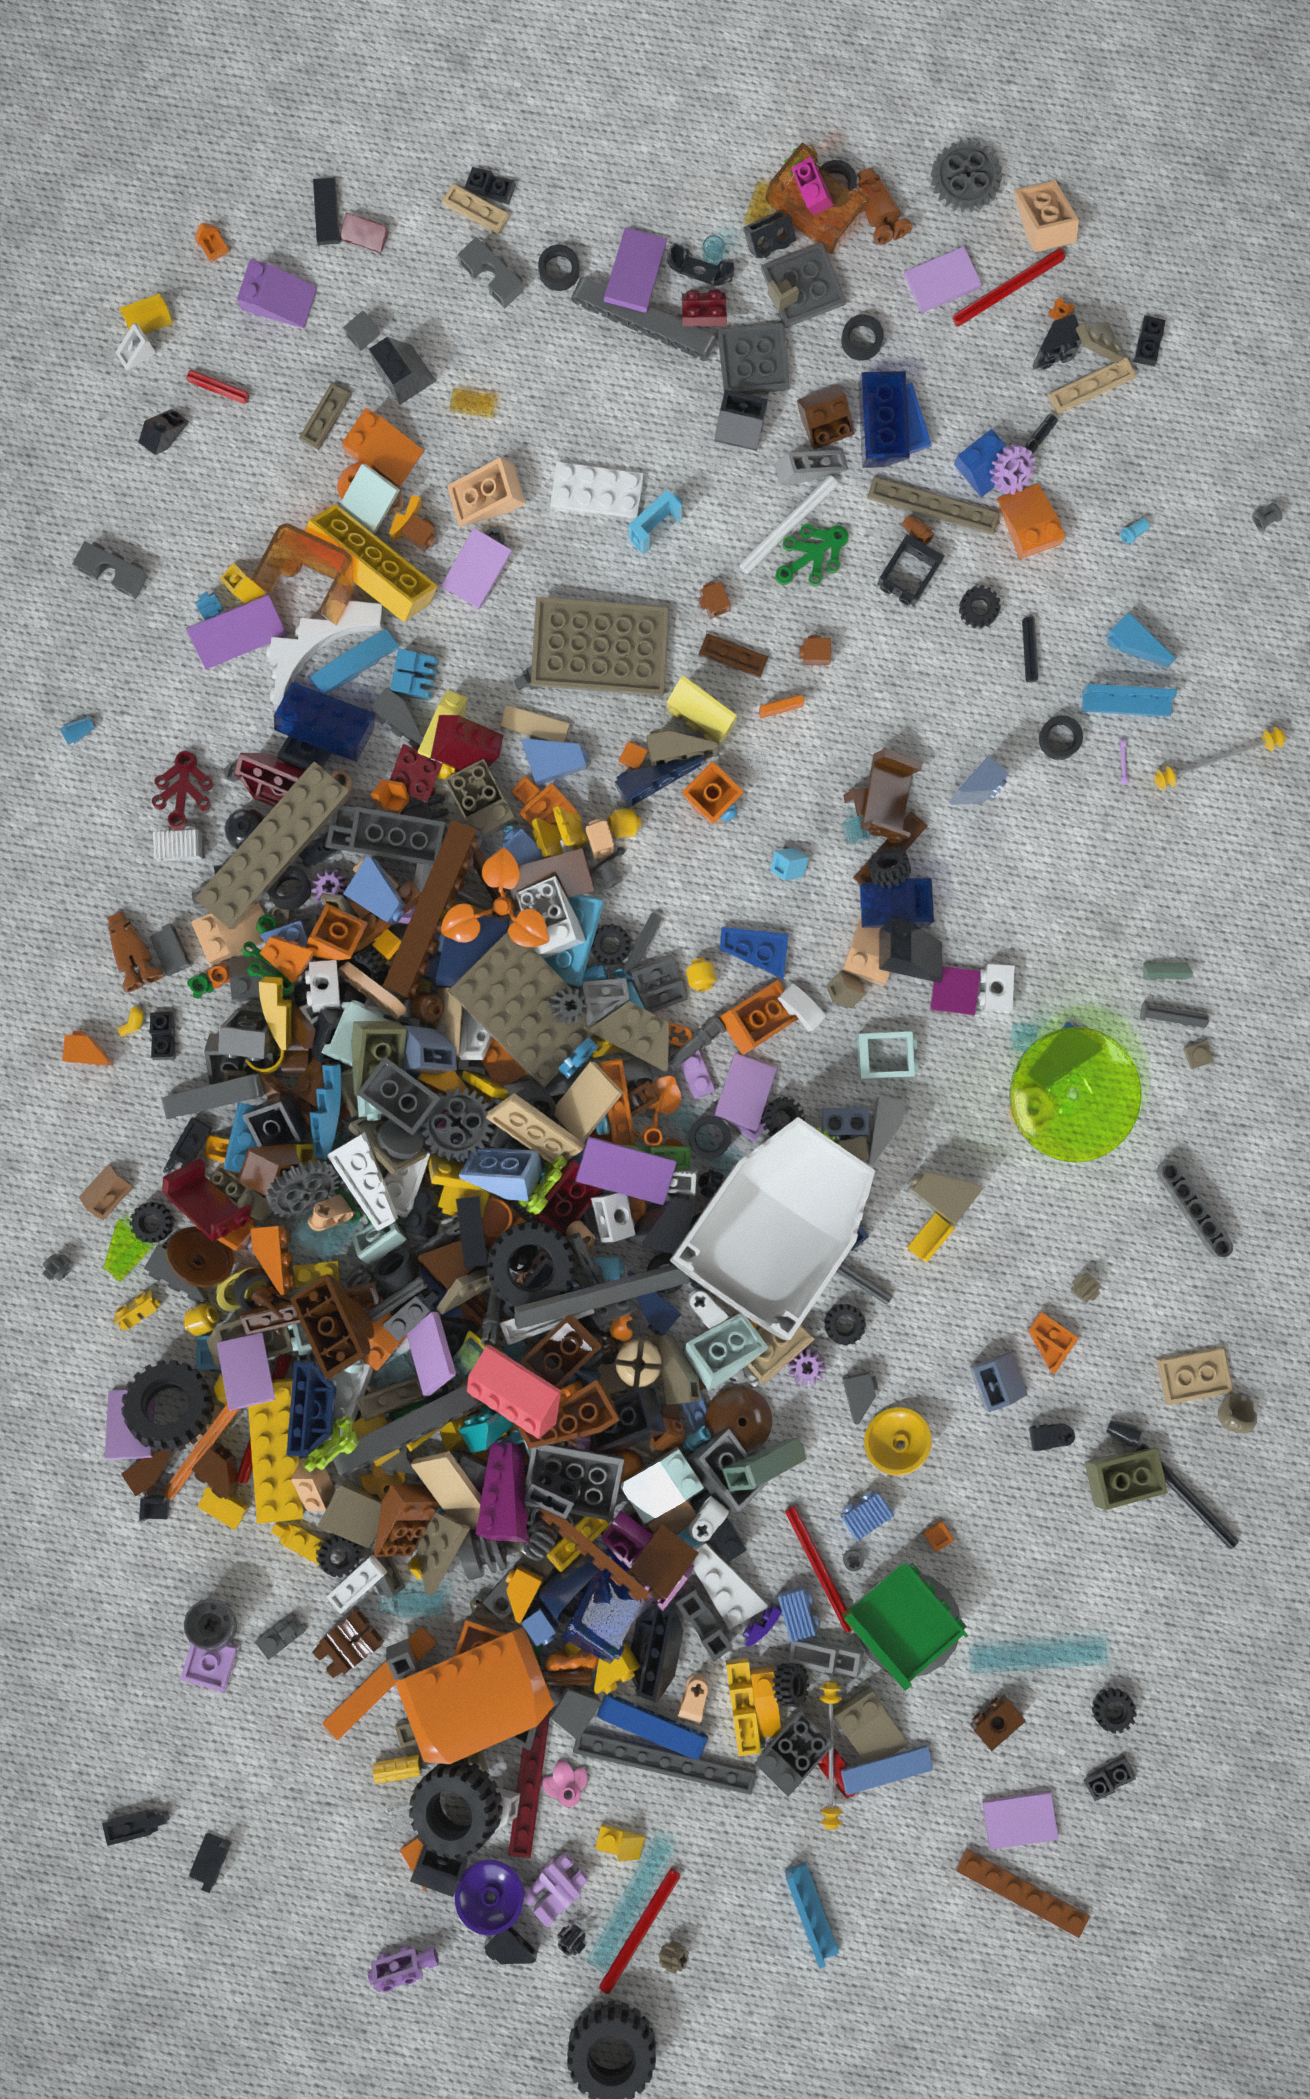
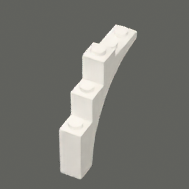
(312, 636)

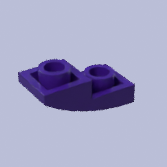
(757, 1630)

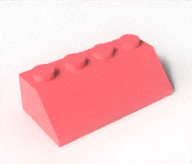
(514, 1392)

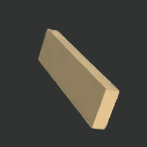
(1091, 386)

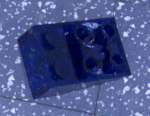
(907, 902)

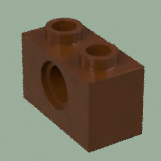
(995, 1734)

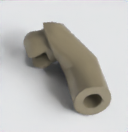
(481, 1612)

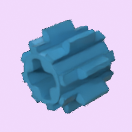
(209, 605)

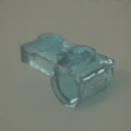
(853, 833)

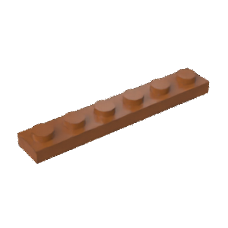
(409, 894)
(600, 1560)
(1022, 1893)

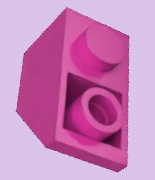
(812, 186)

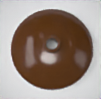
(212, 1259)
(733, 1404)

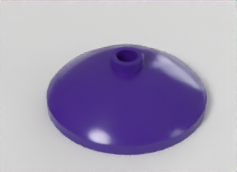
(472, 1902)

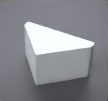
(134, 348)

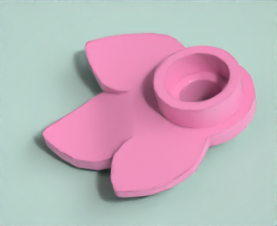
(565, 1779)

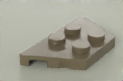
(637, 1033)
(439, 1548)

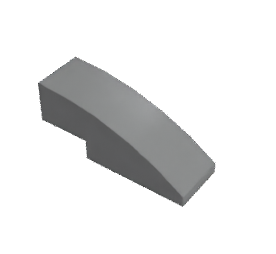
(827, 1657)

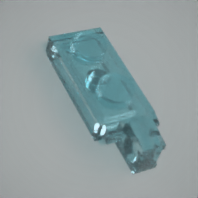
(414, 1604)

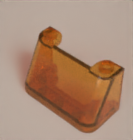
(827, 226)

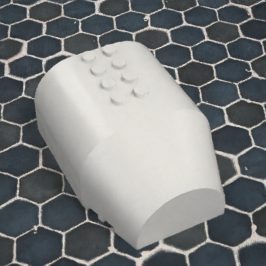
(779, 1227)

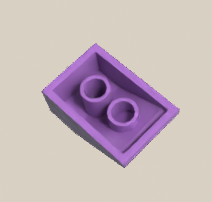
(275, 294)

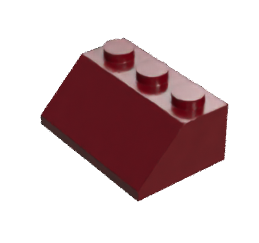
(463, 742)

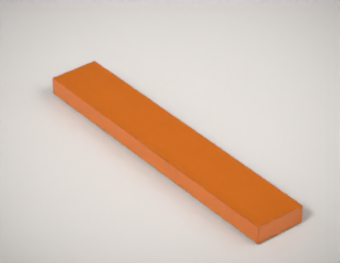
(373, 1688)

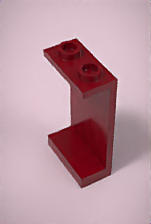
(203, 1201)

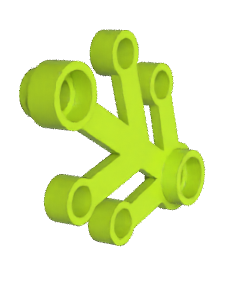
(551, 1176)
(330, 1449)

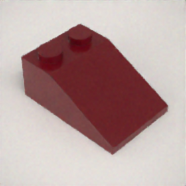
(567, 1199)

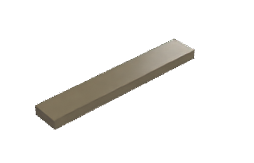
(933, 505)

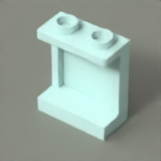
(340, 1046)

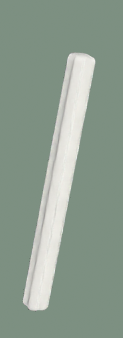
(788, 524)

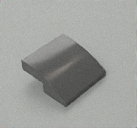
(659, 984)

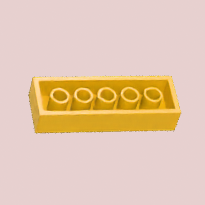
(375, 564)
(273, 1469)

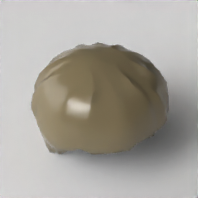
(1237, 1414)

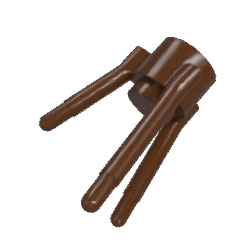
(264, 1297)

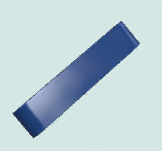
(652, 1727)

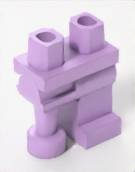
(561, 1885)

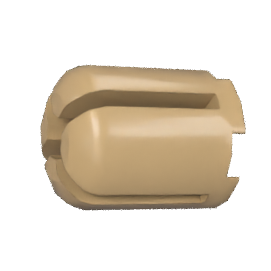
(639, 1375)

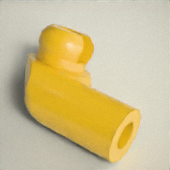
(134, 1022)

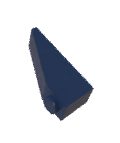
(657, 1311)

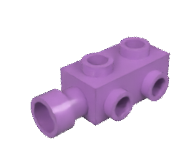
(401, 1967)

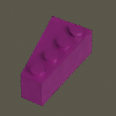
(502, 1501)
(628, 1540)

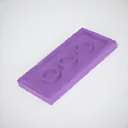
(635, 270)
(236, 631)
(625, 1170)

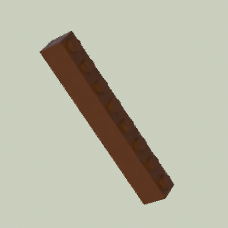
(434, 902)

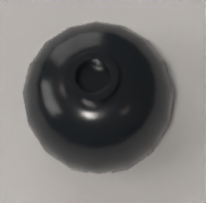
(241, 825)

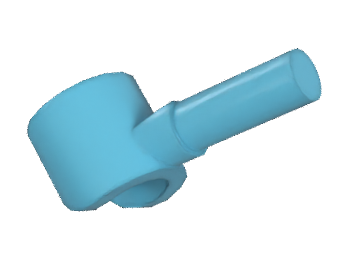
(622, 974)
(515, 1437)

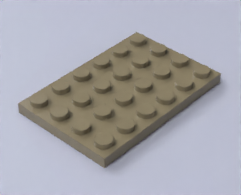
(599, 646)
(510, 1000)

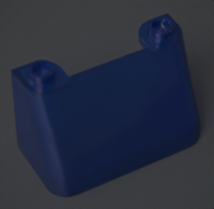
(603, 1616)

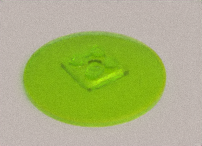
(1105, 1099)

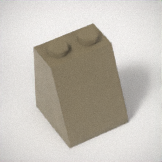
(943, 1194)
(353, 1514)

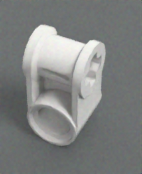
(709, 1311)
(710, 1516)

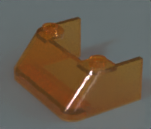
(295, 547)

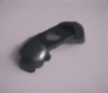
(682, 263)
(346, 991)

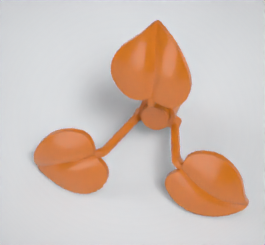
(498, 871)
(669, 1102)

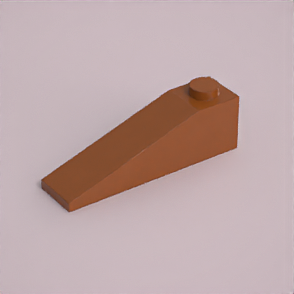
(579, 1415)

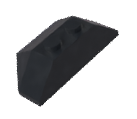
(657, 1651)

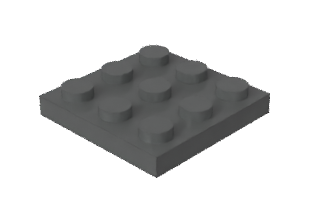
(815, 279)
(753, 359)

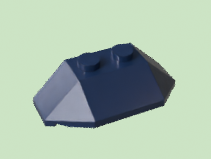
(310, 1409)

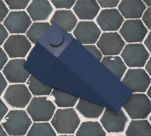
(647, 781)

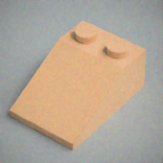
(1046, 216)
(486, 492)
(224, 943)
(863, 956)

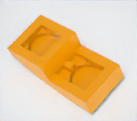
(400, 520)

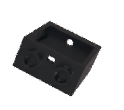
(919, 551)

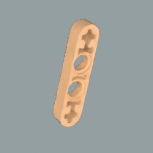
(371, 990)

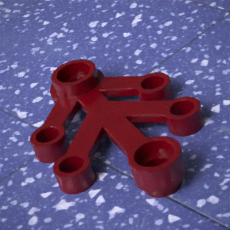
(182, 787)

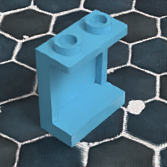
(652, 516)

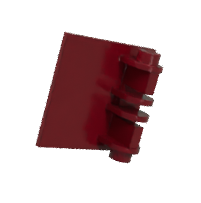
(416, 772)

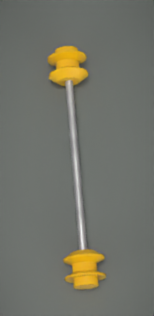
(1269, 740)
(831, 1812)

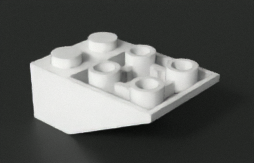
(560, 919)

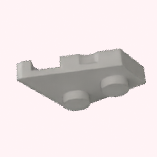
(603, 997)

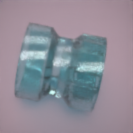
(714, 245)

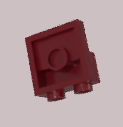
(704, 308)

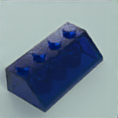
(883, 418)

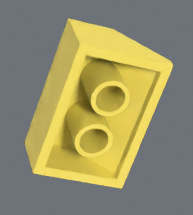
(701, 711)

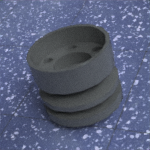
(478, 1552)
(198, 1620)

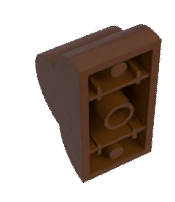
(333, 1324)

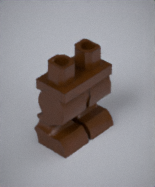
(342, 1649)

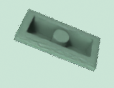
(1173, 971)

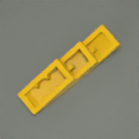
(743, 1706)

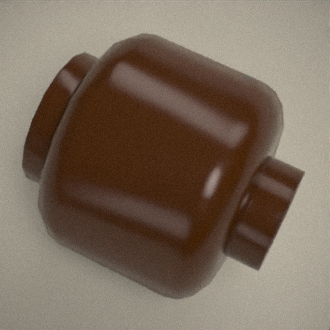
(427, 1007)

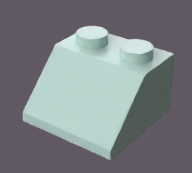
(374, 1244)

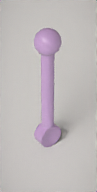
(1124, 779)

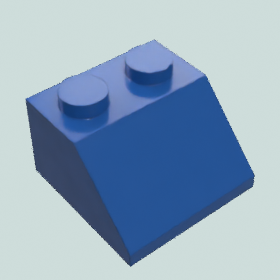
(977, 460)

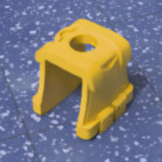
(567, 828)

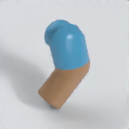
(728, 815)

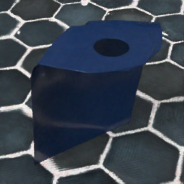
(461, 956)
(564, 1585)

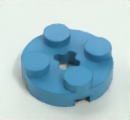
(578, 1058)

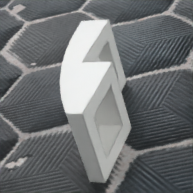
(799, 1003)

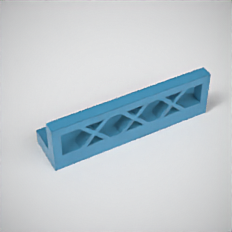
(1127, 700)
(811, 1913)

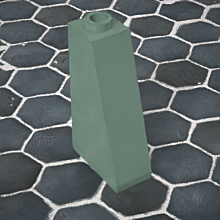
(764, 1465)

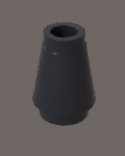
(1124, 1432)

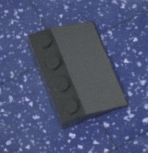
(594, 1471)

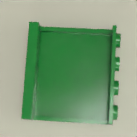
(904, 1623)

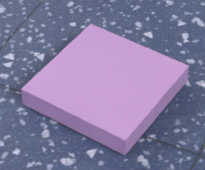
(208, 1667)

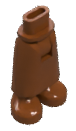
(882, 208)
(131, 953)

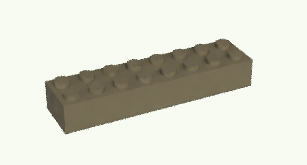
(273, 846)

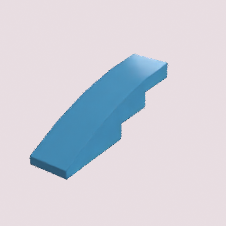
(353, 662)
(326, 1118)

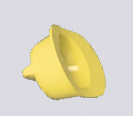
(225, 1291)

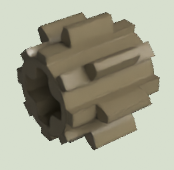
(1086, 1287)
(673, 1957)

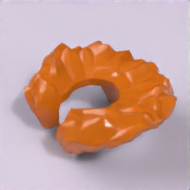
(579, 1662)

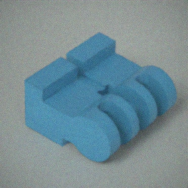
(406, 667)

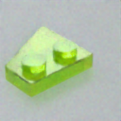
(124, 1252)

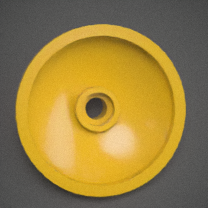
(889, 1430)

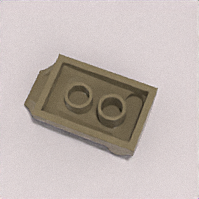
(274, 1343)

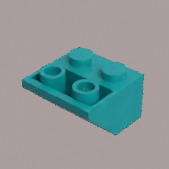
(484, 1428)

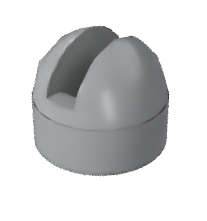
(738, 1377)

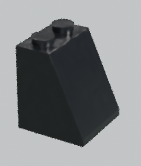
(400, 368)
(664, 1225)

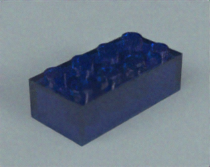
(324, 721)

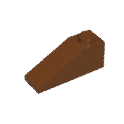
(147, 1472)

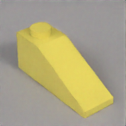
(449, 705)

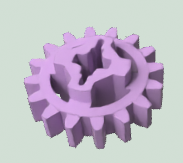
(1012, 469)

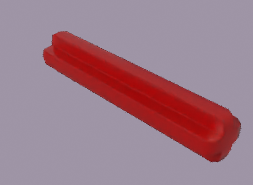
(217, 386)

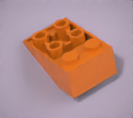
(272, 1252)

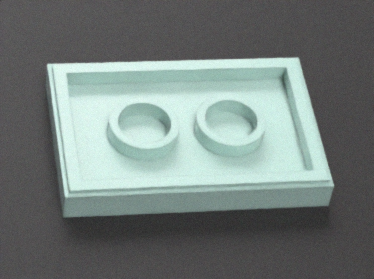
(369, 498)

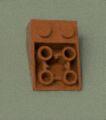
(403, 1519)

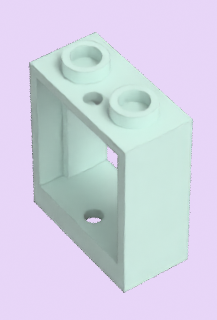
(863, 1055)

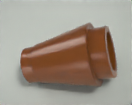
(918, 529)

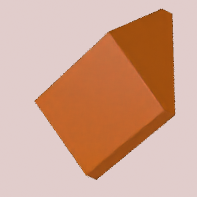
(712, 792)

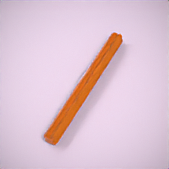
(199, 1450)

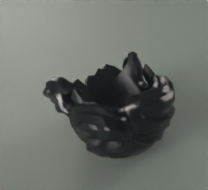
(606, 1354)

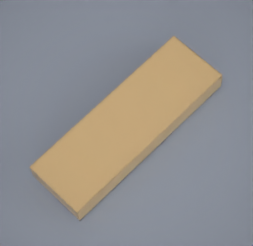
(475, 208)
(534, 725)

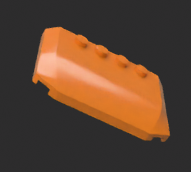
(476, 1698)

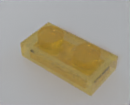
(472, 403)

